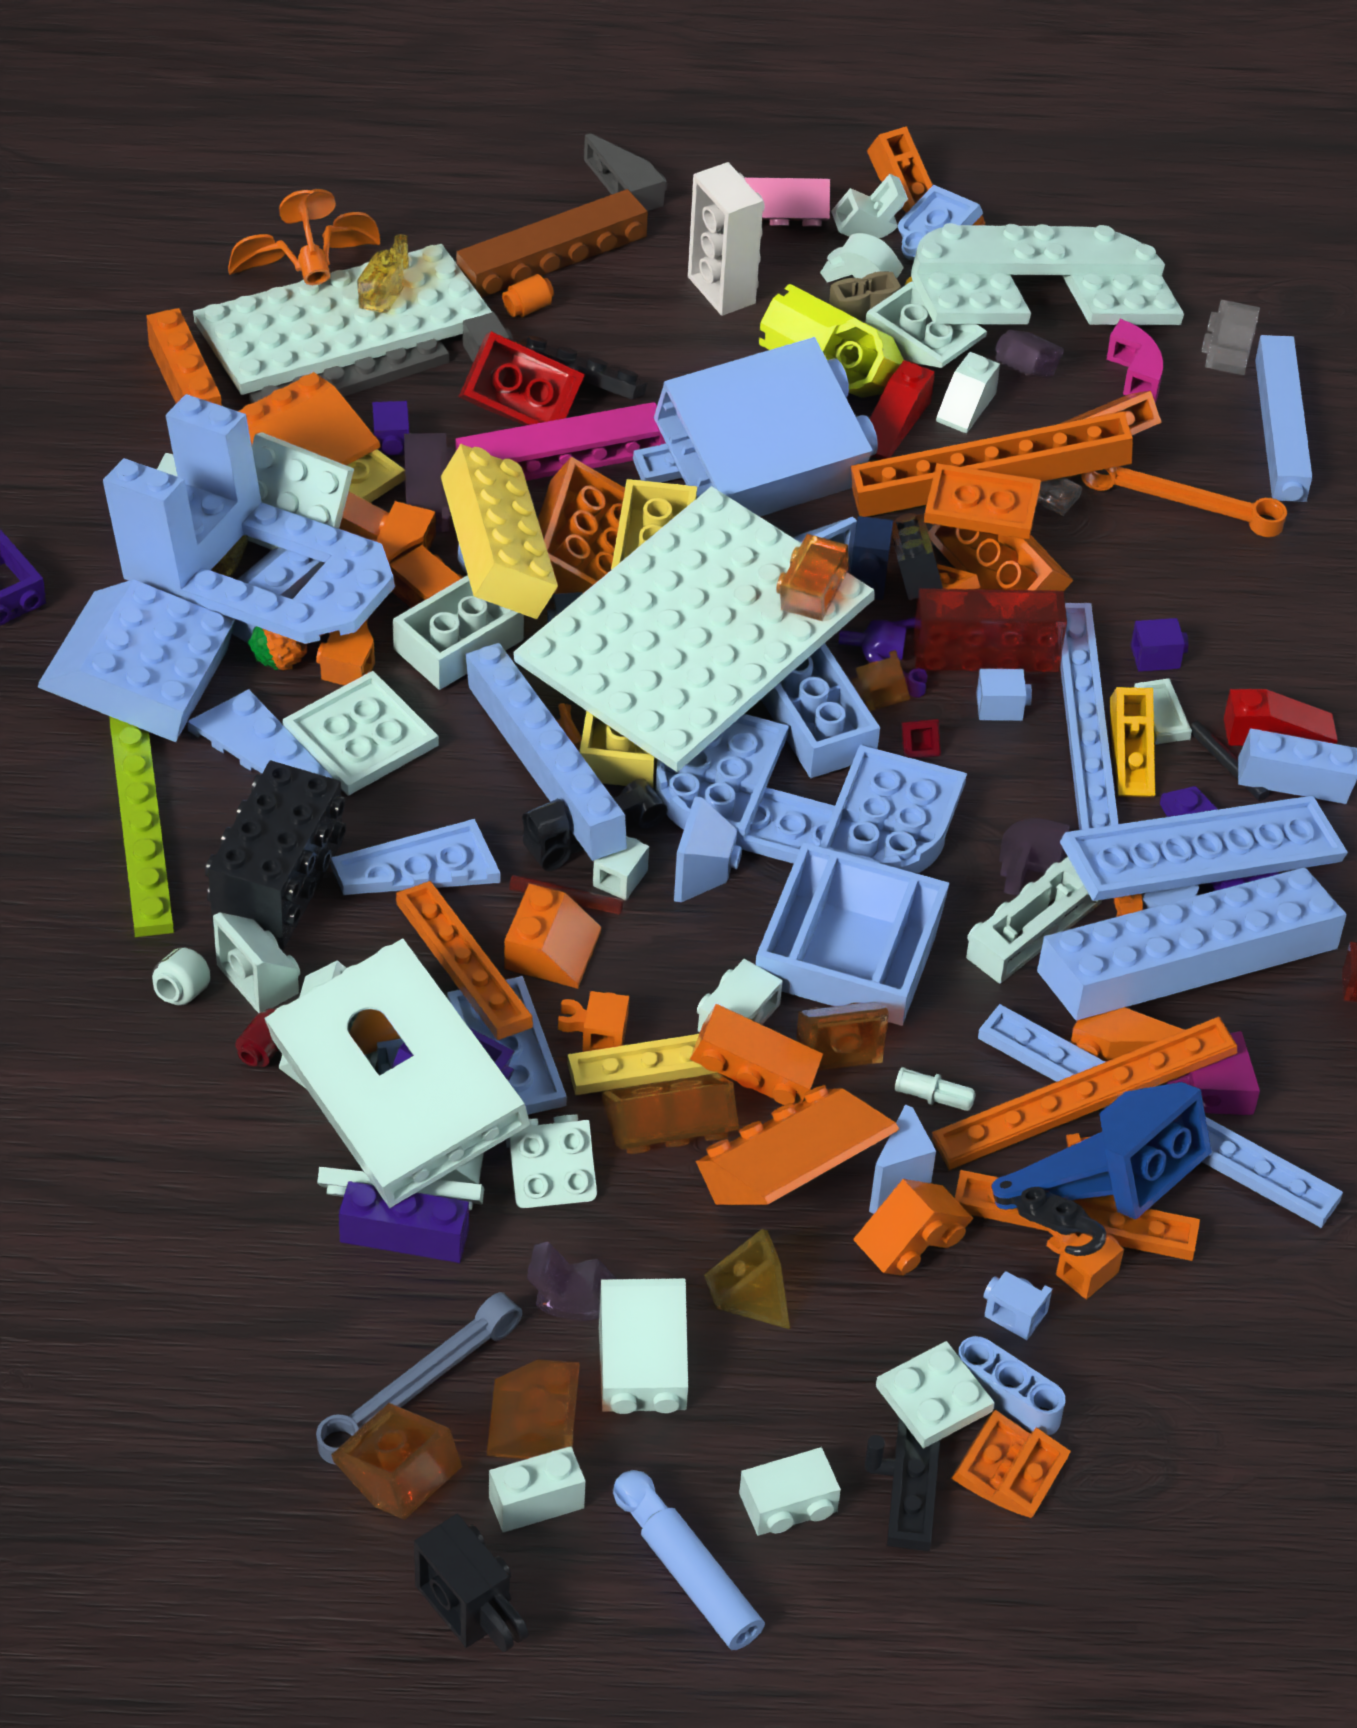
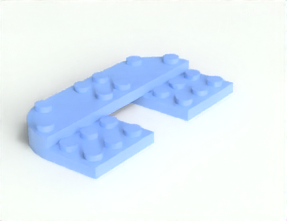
(886, 812)

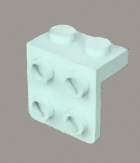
(553, 1163)

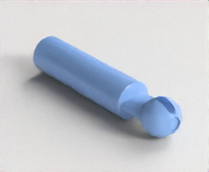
(688, 1561)

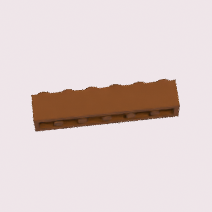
(554, 242)

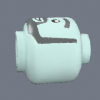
(180, 976)

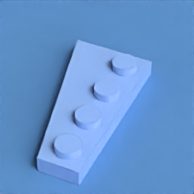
(252, 735)
(444, 856)

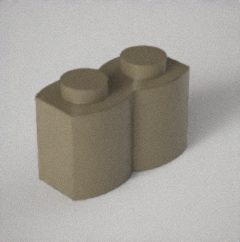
(860, 295)

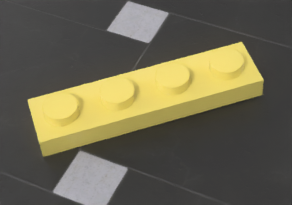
(634, 1065)

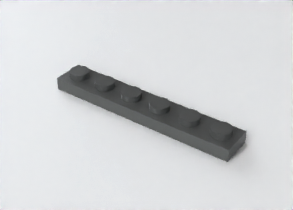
(375, 371)

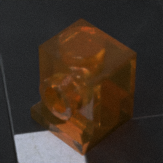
(881, 683)

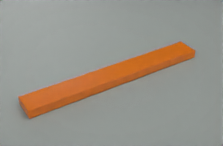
(1083, 1093)

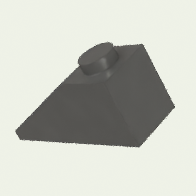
(625, 170)

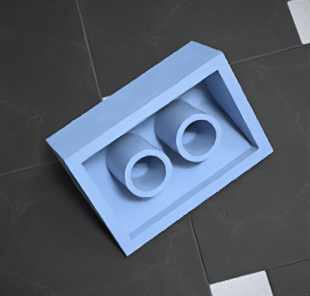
(280, 573)

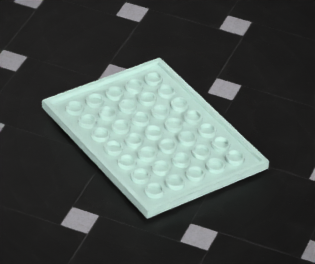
(686, 631)

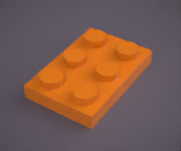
(982, 501)

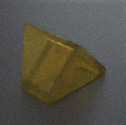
(751, 1282)

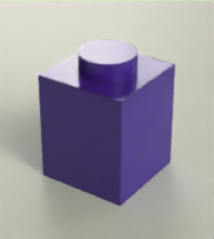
(390, 425)
(1158, 644)

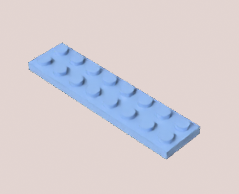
(1202, 847)

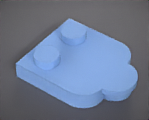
(933, 212)

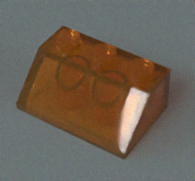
(671, 1112)

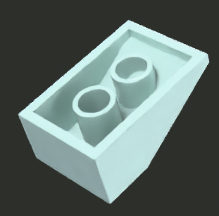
(914, 332)

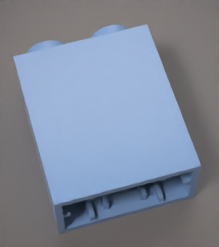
(766, 428)

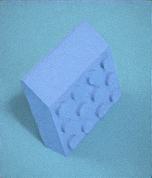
(140, 657)
(852, 931)

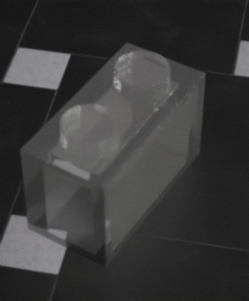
(1231, 337)

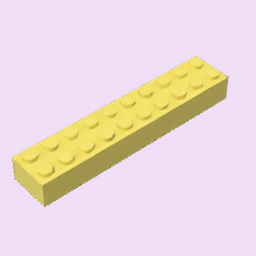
(644, 511)

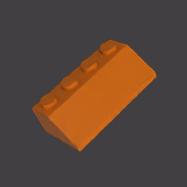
(1000, 559)

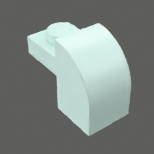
(871, 213)
(860, 257)

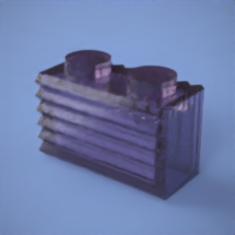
(1028, 354)

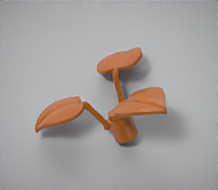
(306, 205)

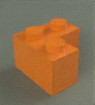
(909, 1222)

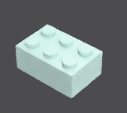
(447, 627)

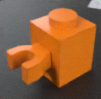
(1087, 1272)

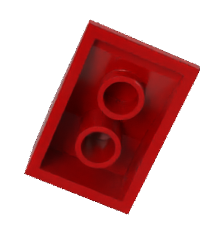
(520, 382)

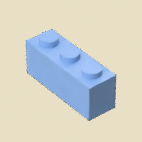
(1297, 766)

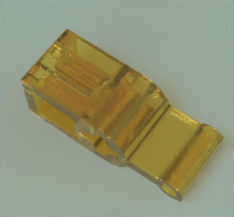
(384, 277)

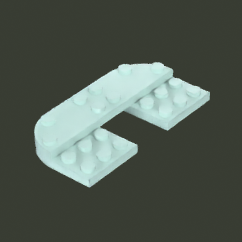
(968, 272)

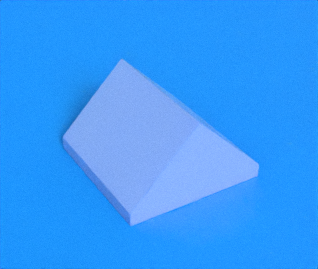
(905, 1156)

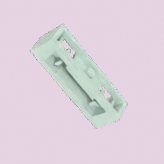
(995, 940)

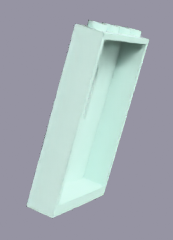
(420, 1114)

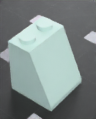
(643, 1345)

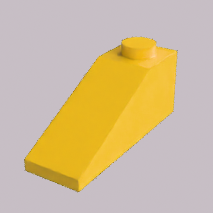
(1133, 741)

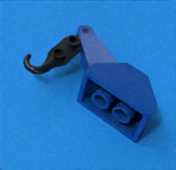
(1143, 1151)

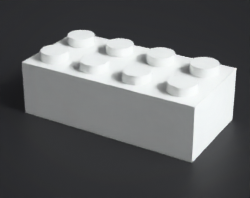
(725, 238)

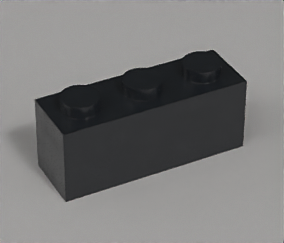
(915, 554)

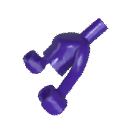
(879, 640)

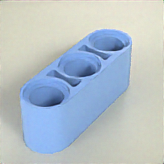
(1029, 1391)

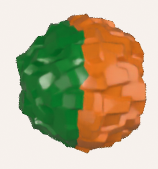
(276, 649)

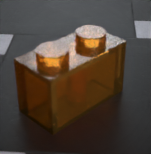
(813, 577)

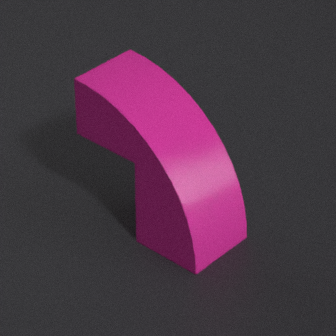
(1140, 353)

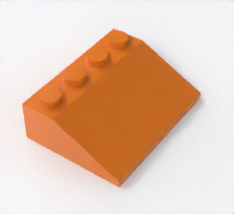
(313, 418)
(580, 525)
(792, 1147)

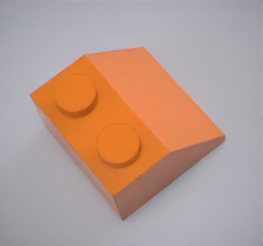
(550, 937)

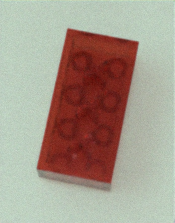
(989, 629)

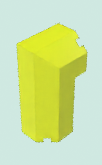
(864, 351)

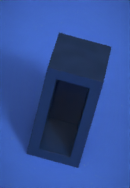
(872, 553)

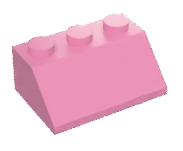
(793, 200)

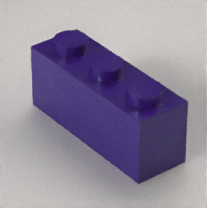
(415, 1226)

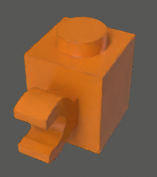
(602, 1023)

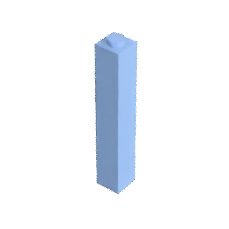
(1283, 418)

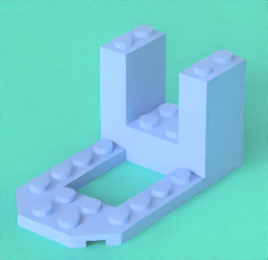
(184, 524)

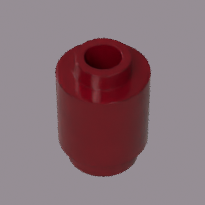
(255, 1043)

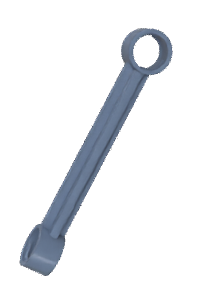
(493, 1320)

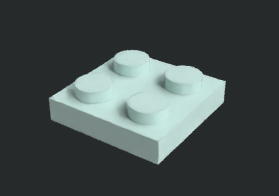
(934, 1394)

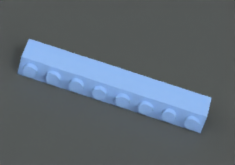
(546, 751)

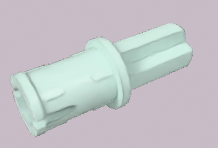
(934, 1089)

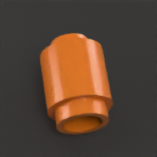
(528, 296)

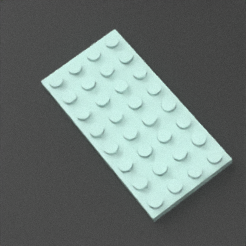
(320, 326)

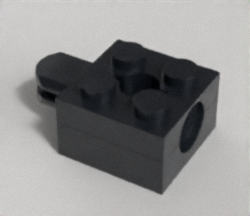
(467, 1584)

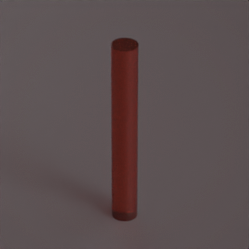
(581, 897)

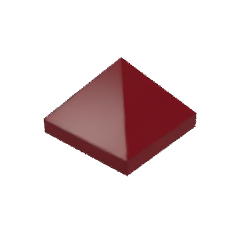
(921, 738)

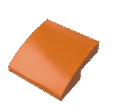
(1011, 1465)

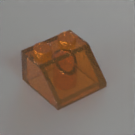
(845, 1033)
(534, 1409)
(398, 1459)

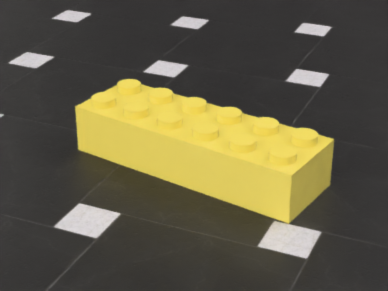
(498, 531)

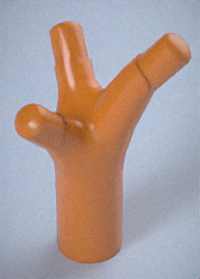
(568, 725)

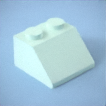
(254, 961)

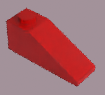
(901, 406)
(1276, 714)

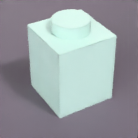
(622, 870)

